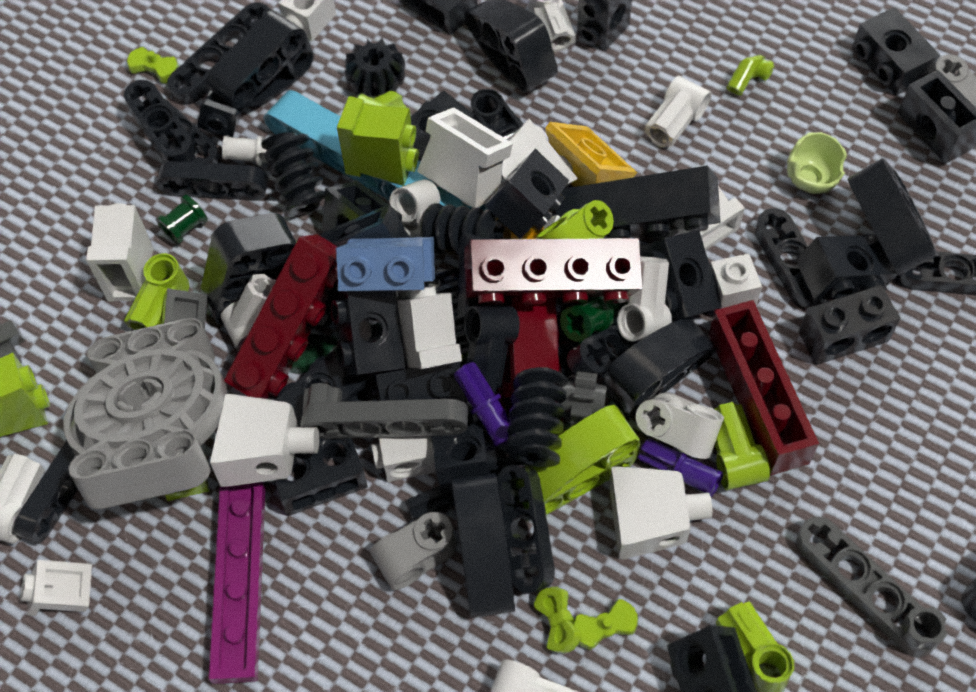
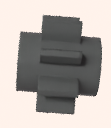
(584, 396)

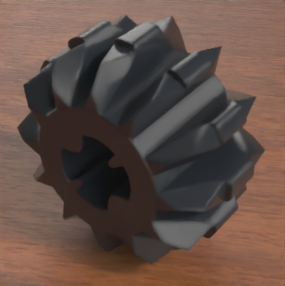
(375, 68)

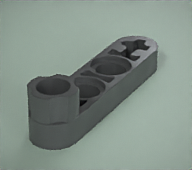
(369, 419)
(872, 581)

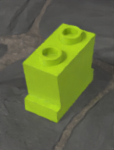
(377, 141)
(20, 397)

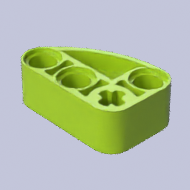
(587, 457)

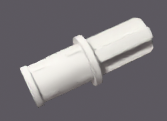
(243, 149)

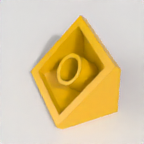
(588, 154)

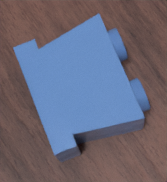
(385, 264)

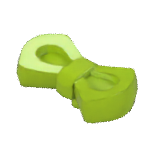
(144, 60)
(619, 620)
(563, 634)

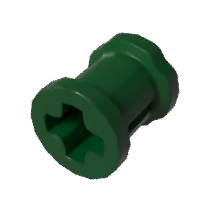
(181, 219)
(582, 320)

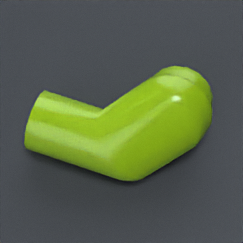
(749, 69)

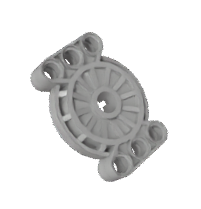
(145, 414)

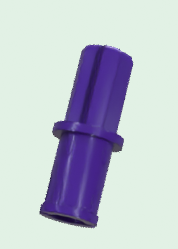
(484, 402)
(693, 472)

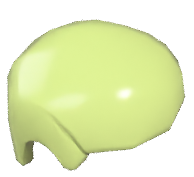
(816, 163)

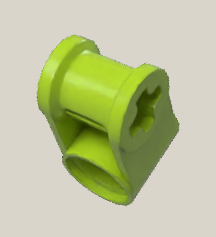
(589, 222)

